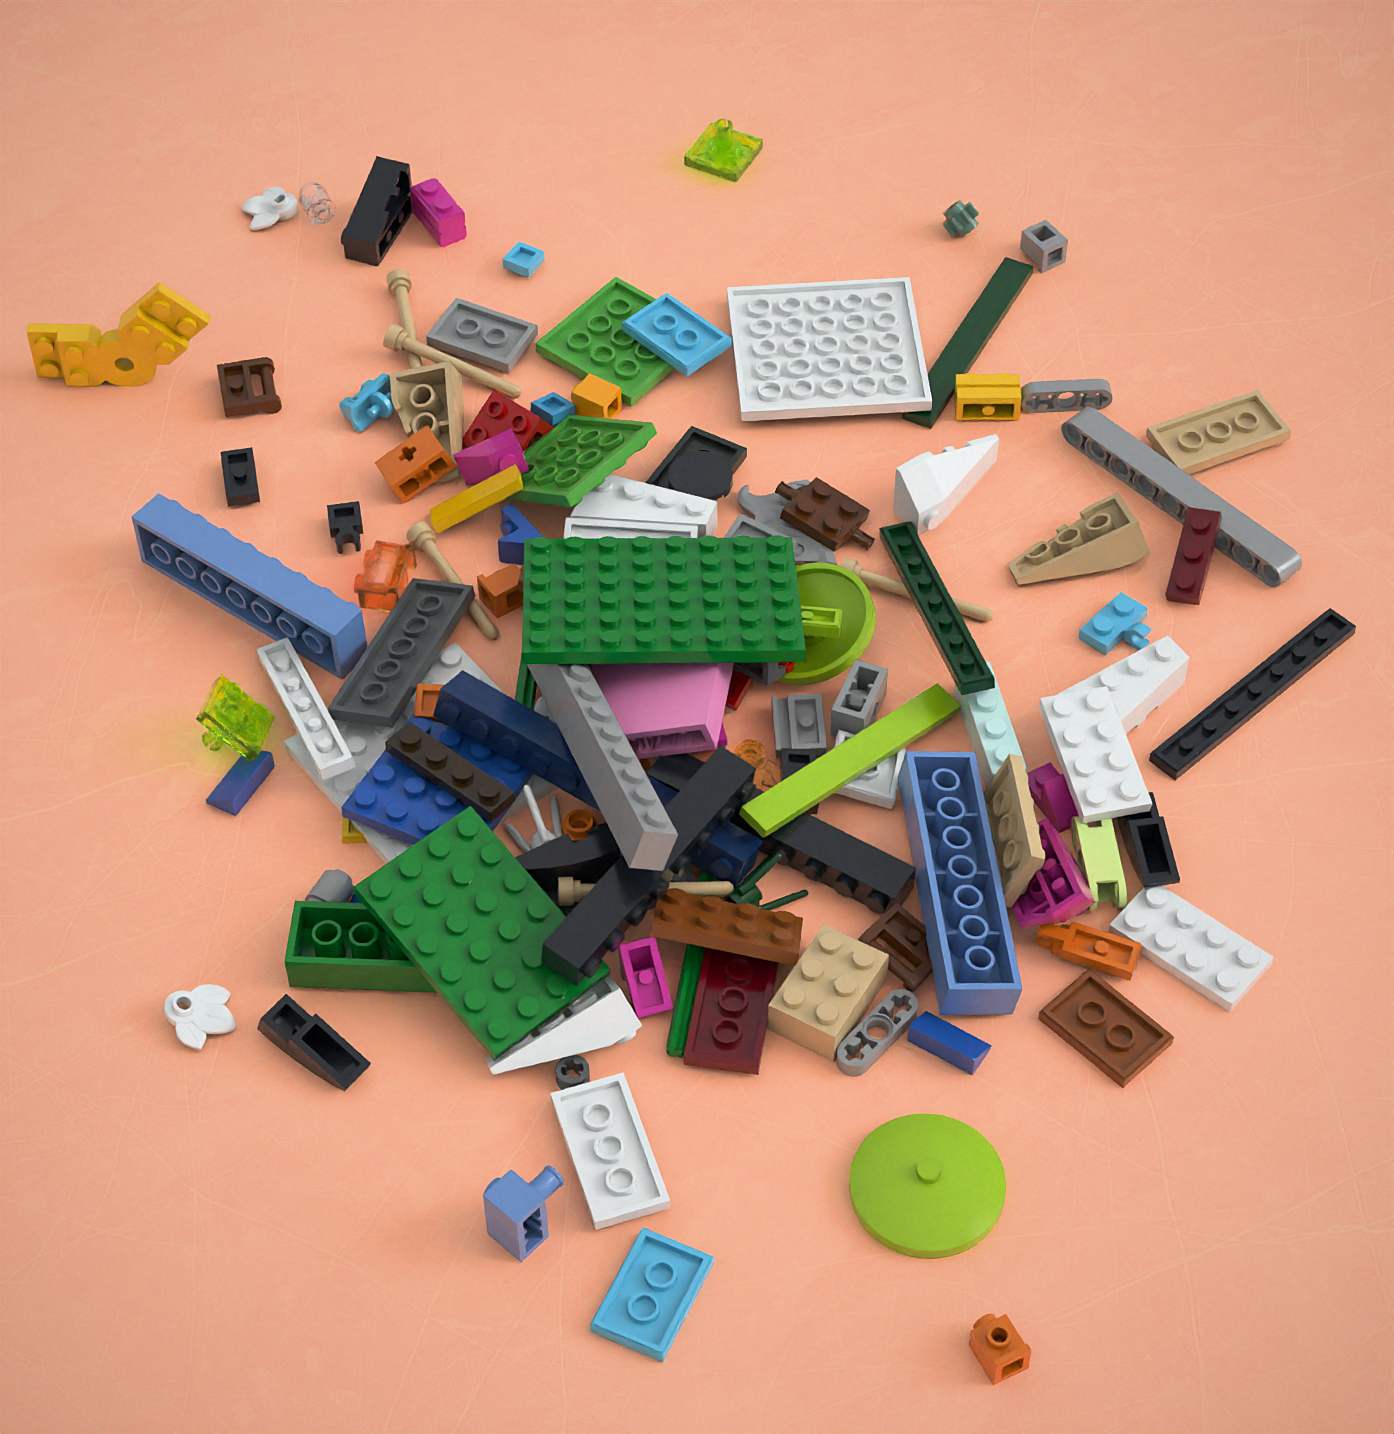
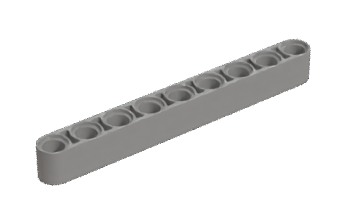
(1175, 491)

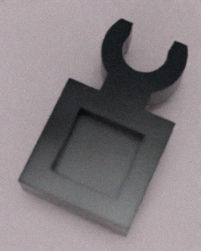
(345, 524)

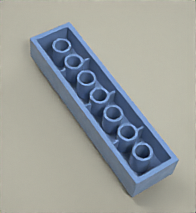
(250, 585)
(959, 884)

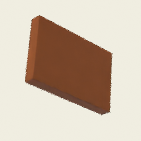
(1106, 1028)

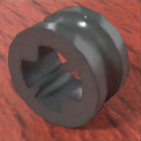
(574, 1063)

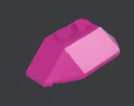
(1055, 890)

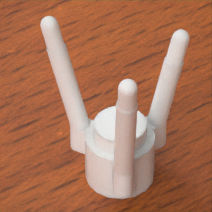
(543, 835)

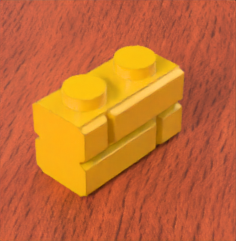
(987, 396)

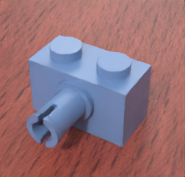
(518, 1210)

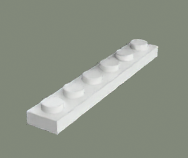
(306, 709)

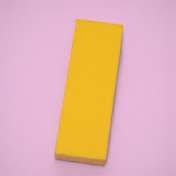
(476, 498)

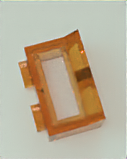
(384, 574)

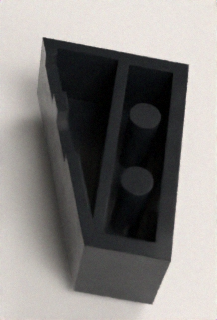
(379, 212)

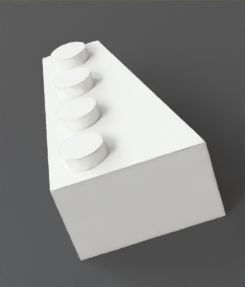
(641, 502)
(1141, 680)

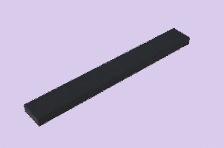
(1252, 694)

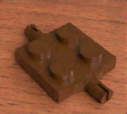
(825, 514)

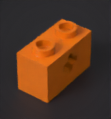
(415, 464)

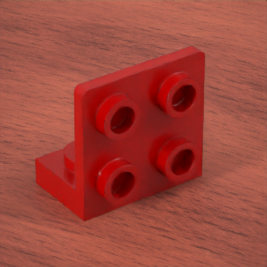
(502, 414)

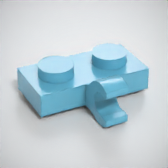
(1117, 622)

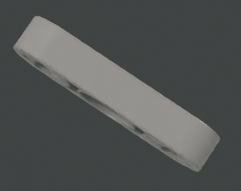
(1043, 389)
(875, 1048)

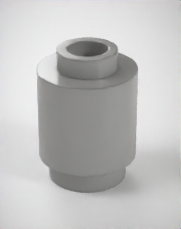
(332, 887)

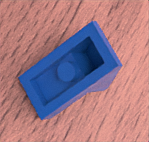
(514, 529)

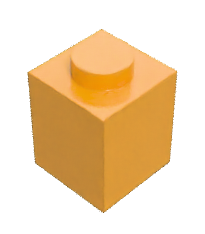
(596, 398)

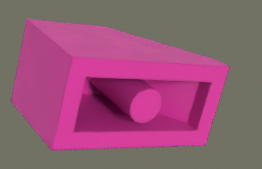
(491, 457)

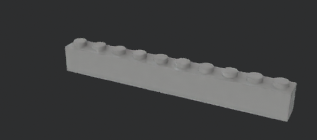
(607, 764)

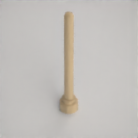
(399, 285)
(398, 339)
(425, 542)
(897, 587)
(573, 891)

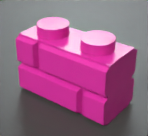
(438, 212)

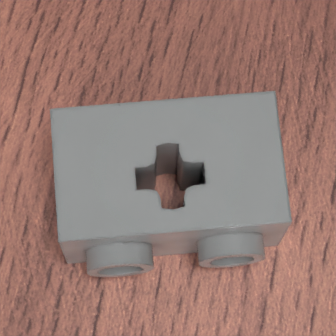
(859, 698)

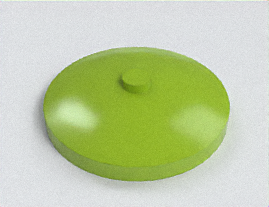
(836, 588)
(927, 1185)

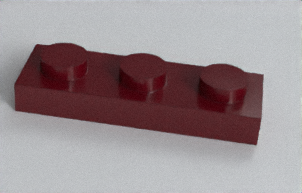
(1193, 556)

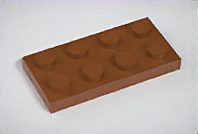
(728, 926)

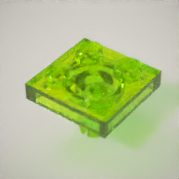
(723, 151)
(234, 719)

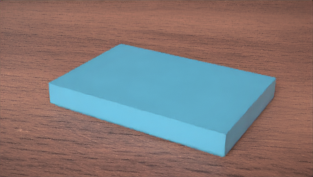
(676, 334)
(652, 1294)

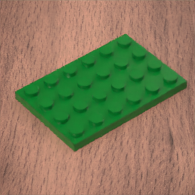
(475, 930)

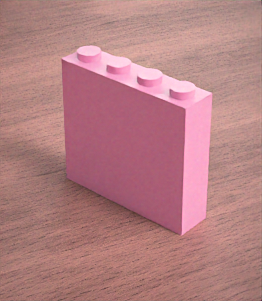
(666, 704)

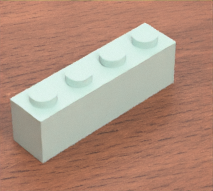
(988, 729)

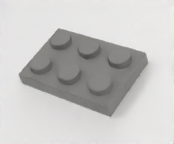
(482, 335)

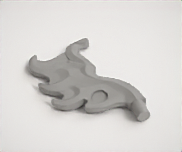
(768, 510)

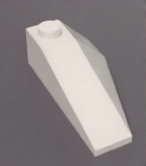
(935, 484)
(588, 1024)

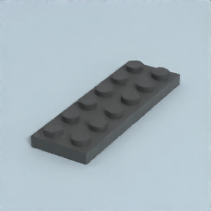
(401, 653)

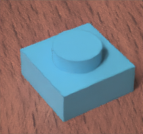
(523, 259)

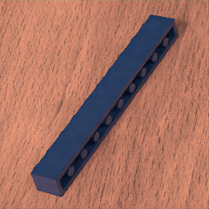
(541, 748)

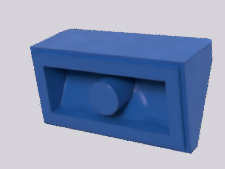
(241, 783)
(948, 1042)

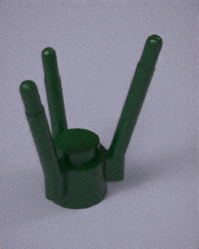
(749, 893)

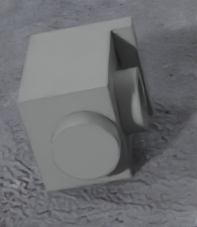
(1044, 245)

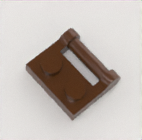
(238, 389)
(908, 938)

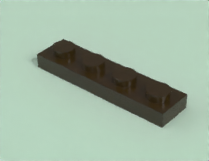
(450, 771)

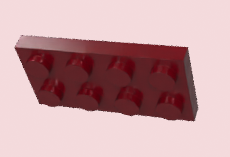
(730, 1012)

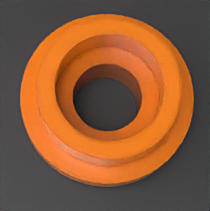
(578, 819)

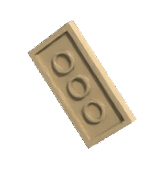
(1219, 432)
(1013, 828)

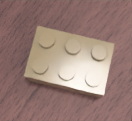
(827, 992)

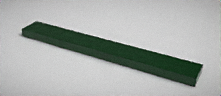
(972, 336)
(937, 609)

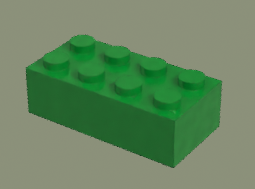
(346, 949)

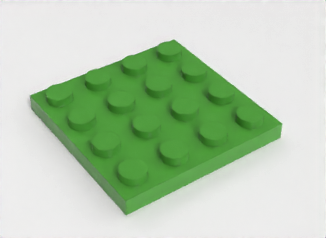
(595, 344)
(579, 457)

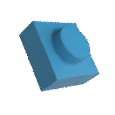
(552, 408)

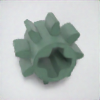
(960, 218)

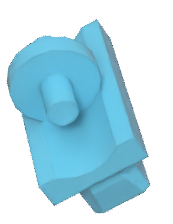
(369, 403)

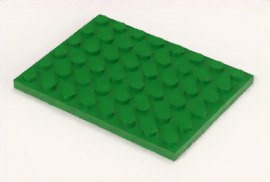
(661, 600)

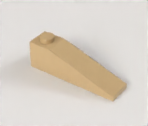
(432, 398)
(1099, 541)

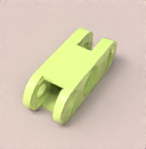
(1099, 861)

